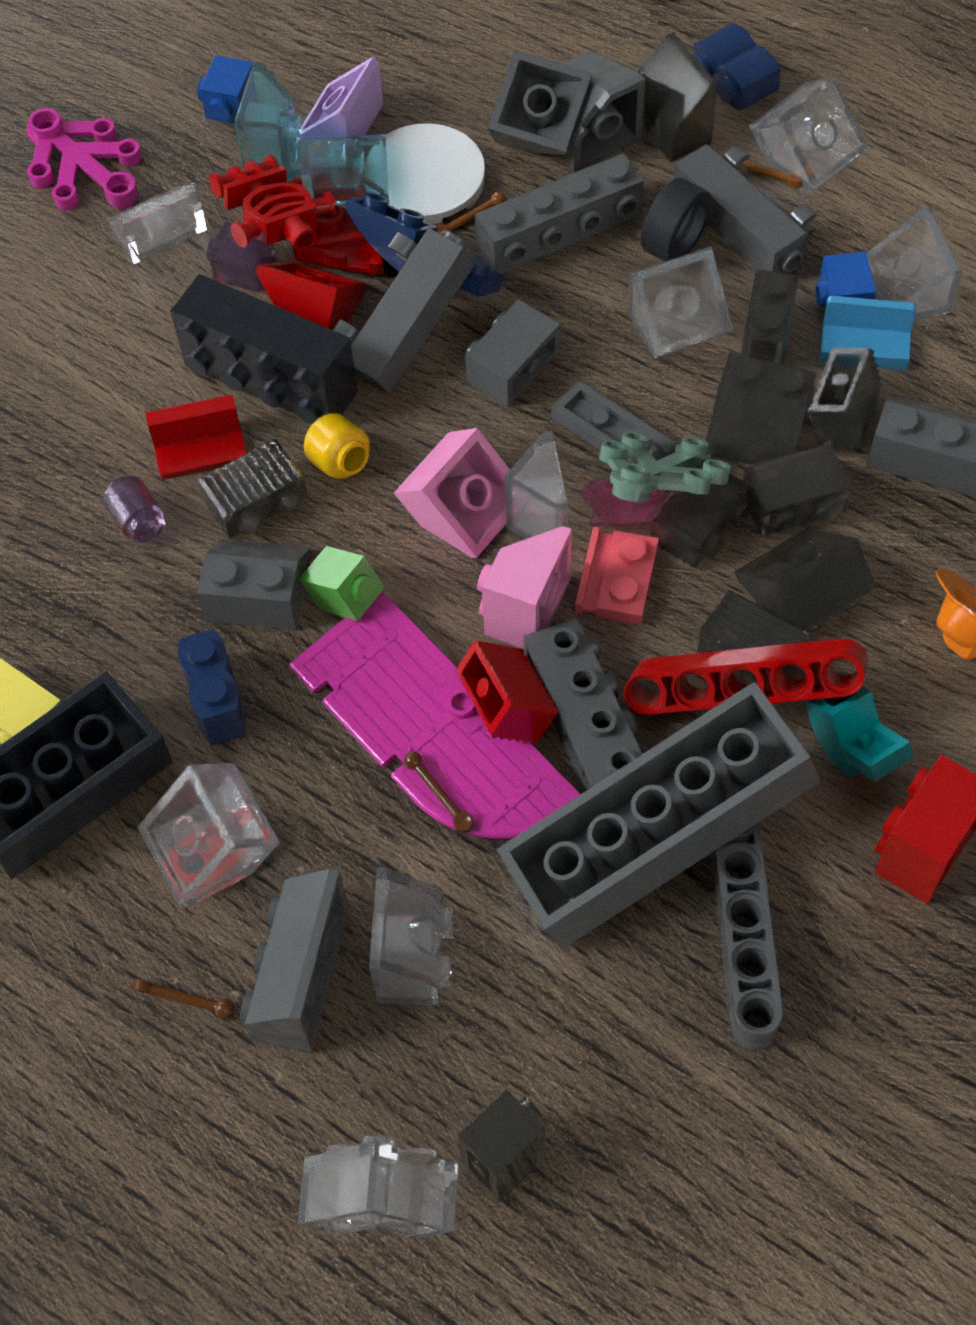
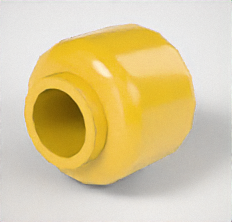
(336, 446)

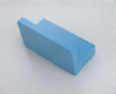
(869, 324)

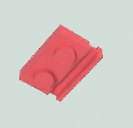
(617, 576)

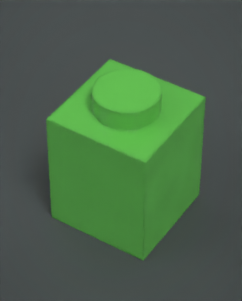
(341, 583)

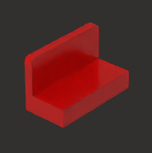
(196, 436)

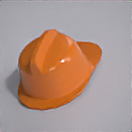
(958, 614)

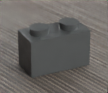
(512, 352)

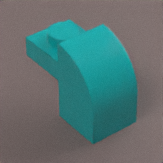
(855, 737)

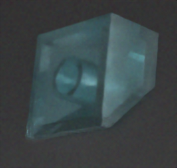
(345, 166)

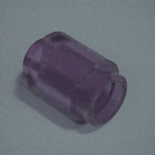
(134, 509)

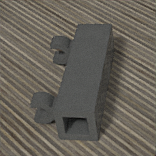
(744, 213)
(410, 306)

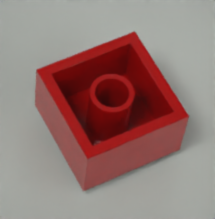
(929, 829)

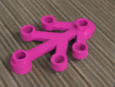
(49, 129)

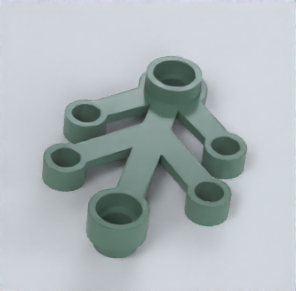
(672, 472)

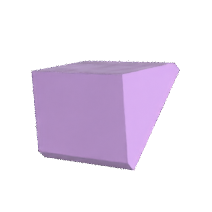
(347, 104)

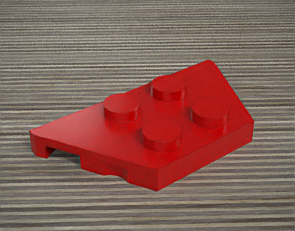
(340, 244)

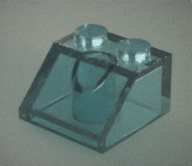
(268, 122)

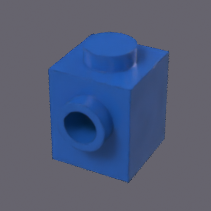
(223, 88)
(846, 277)

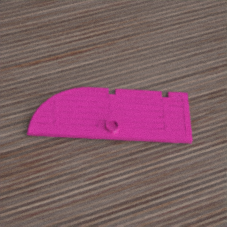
(405, 697)

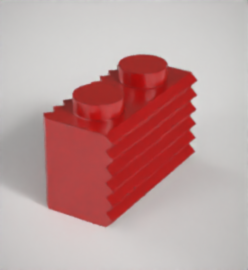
(506, 692)

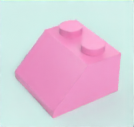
(459, 491)
(525, 585)

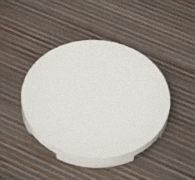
(433, 170)

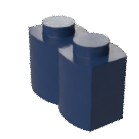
(738, 66)
(212, 687)

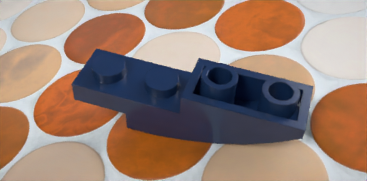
(381, 222)

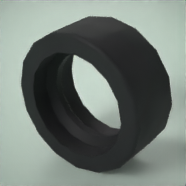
(676, 220)

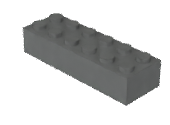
(658, 815)

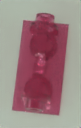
(616, 511)

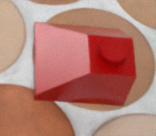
(311, 292)

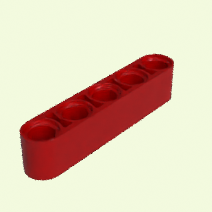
(763, 662)

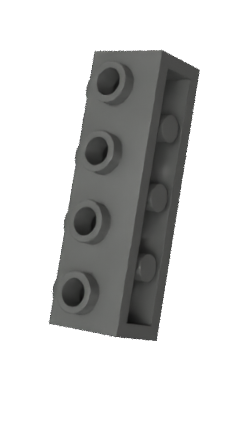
(559, 214)
(588, 715)

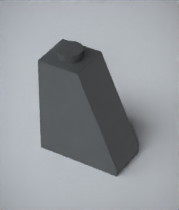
(610, 111)

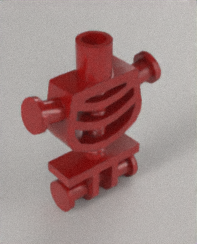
(270, 204)

